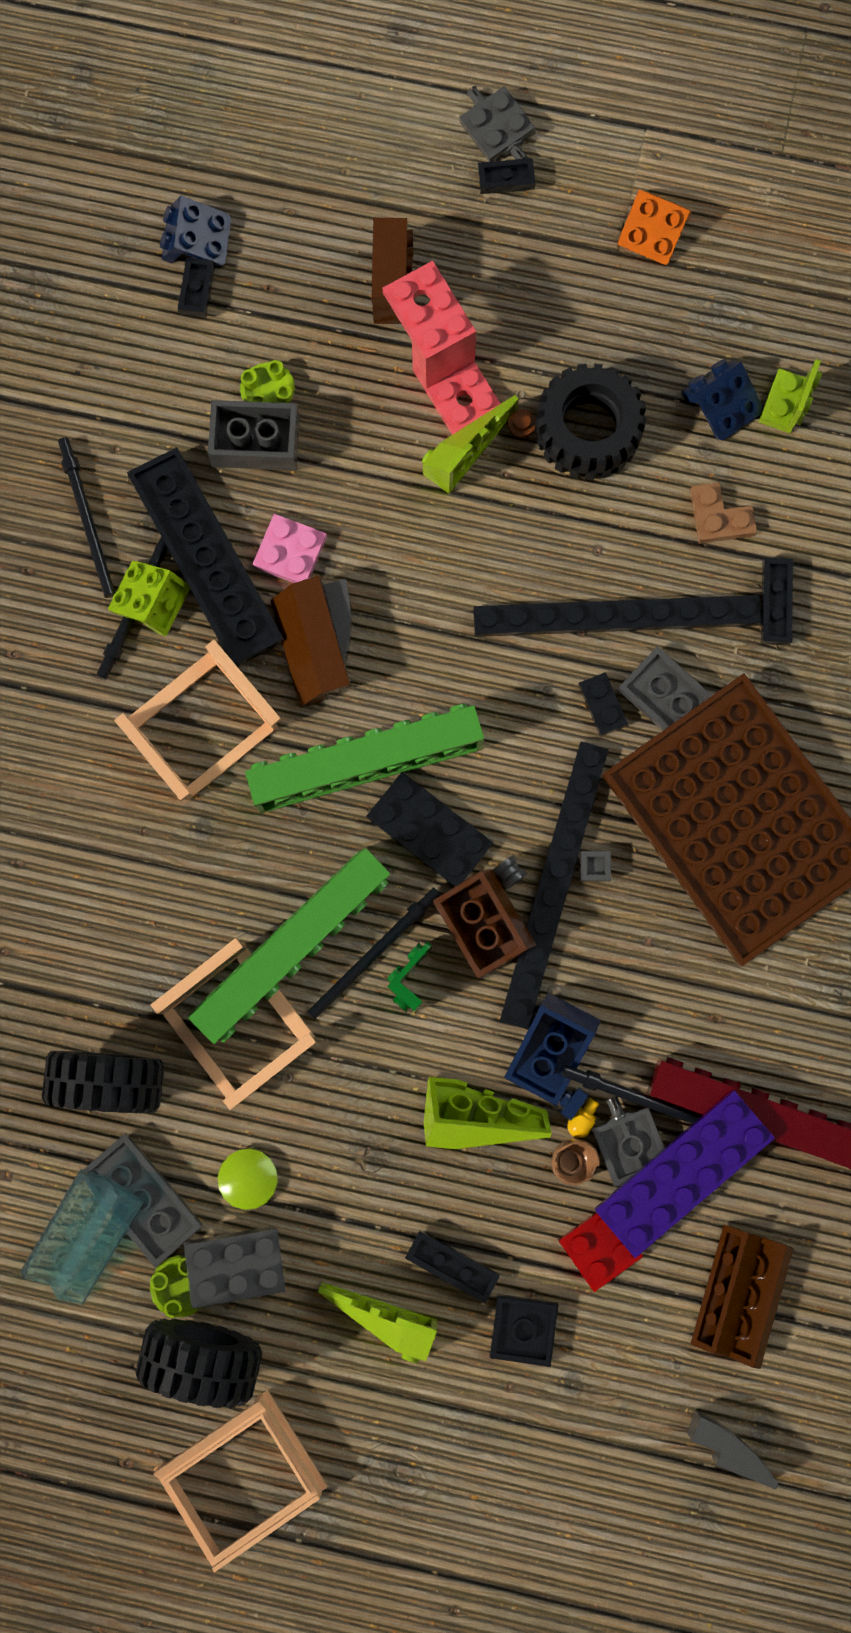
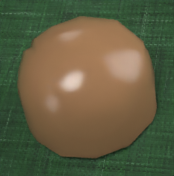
(574, 1161)

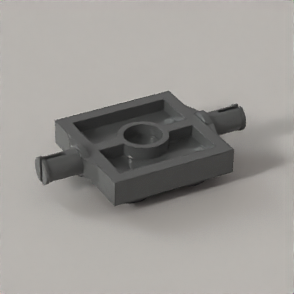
(497, 124)
(627, 1141)

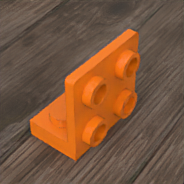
(653, 227)

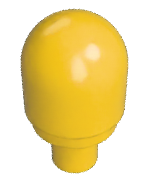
(583, 1120)

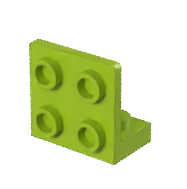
(790, 398)
(150, 596)

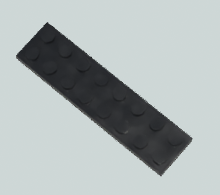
(205, 557)

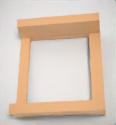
(214, 657)
(195, 980)
(290, 1446)

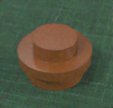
(521, 423)

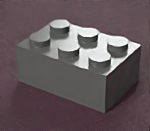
(253, 435)
(234, 1266)

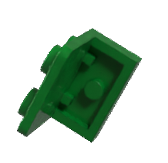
(403, 996)

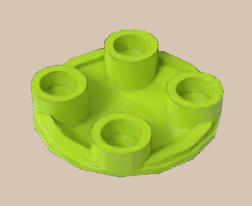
(267, 383)
(247, 1179)
(171, 1289)

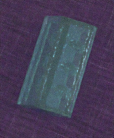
(82, 1236)

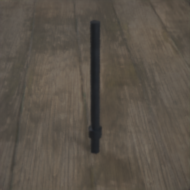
(72, 467)
(113, 651)
(415, 912)
(593, 1081)

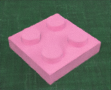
(289, 549)

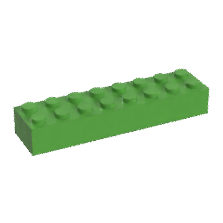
(365, 759)
(288, 945)

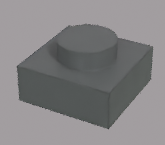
(595, 866)

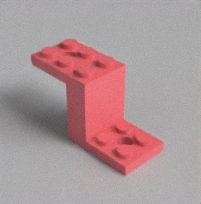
(441, 346)

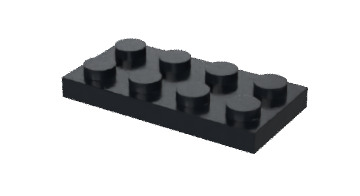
(429, 830)

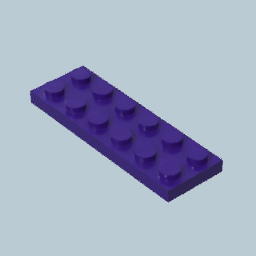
(684, 1173)

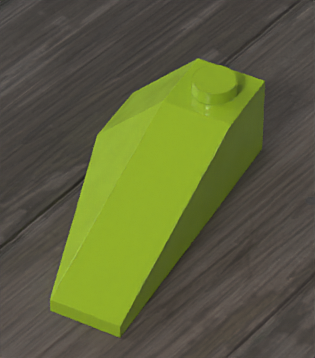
(459, 452)
(468, 1118)
(395, 1326)

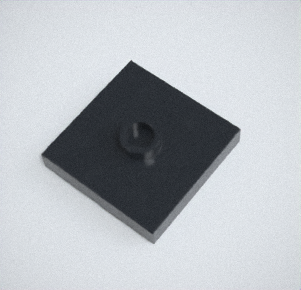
(523, 1330)

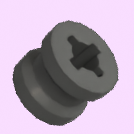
(509, 872)

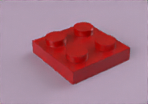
(597, 1251)

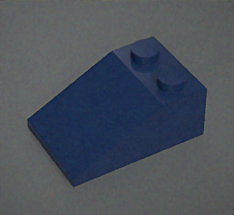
(554, 1039)

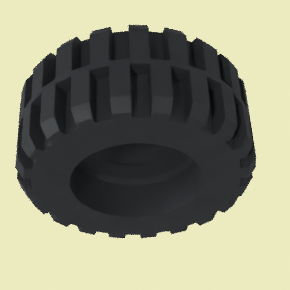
(590, 387)
(102, 1082)
(198, 1363)

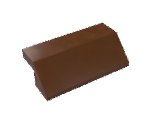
(310, 641)
(742, 1296)

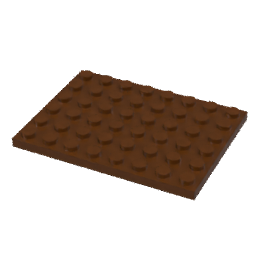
(739, 818)

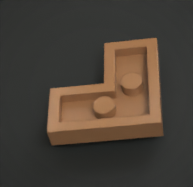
(714, 521)

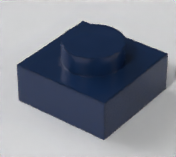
(572, 1102)

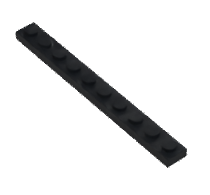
(617, 615)
(554, 884)

